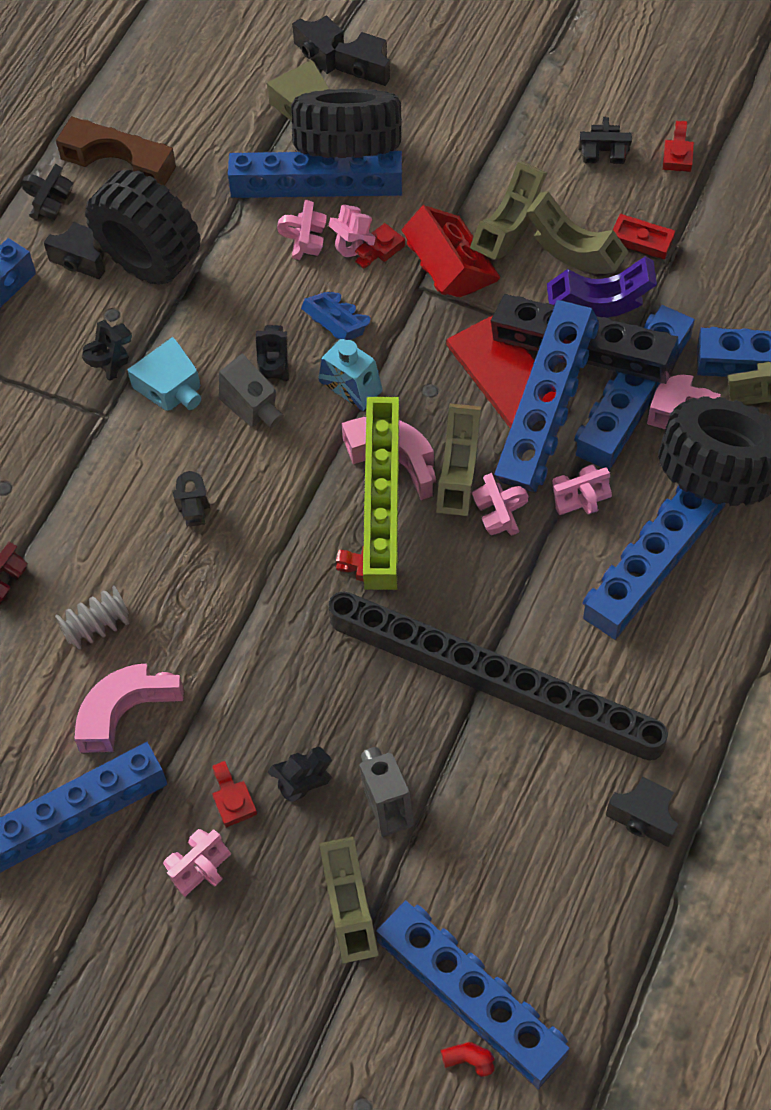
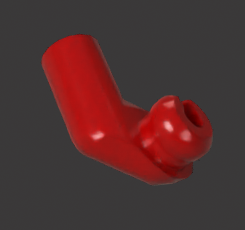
(472, 1054)

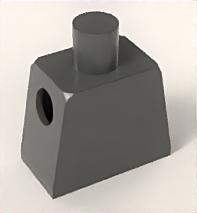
(248, 393)
(386, 791)

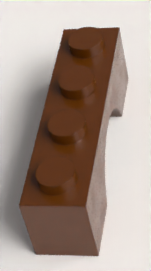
(86, 142)

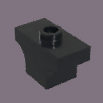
(318, 41)
(364, 58)
(76, 251)
(645, 811)

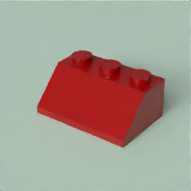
(445, 252)

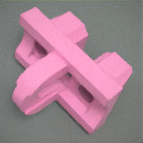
(304, 223)
(351, 227)
(592, 484)
(504, 502)
(206, 853)

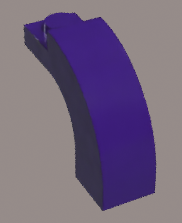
(605, 296)

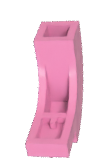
(414, 452)
(113, 697)

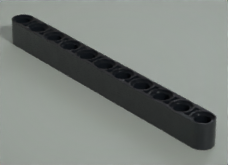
(503, 687)

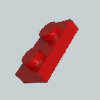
(644, 236)

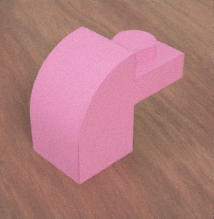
(670, 395)

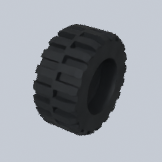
(346, 123)
(143, 226)
(718, 450)

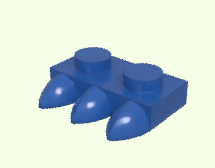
(334, 316)

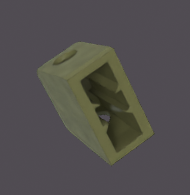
(298, 81)

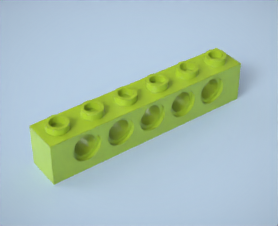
(381, 494)

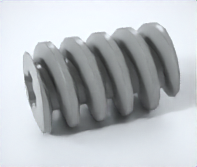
(93, 618)

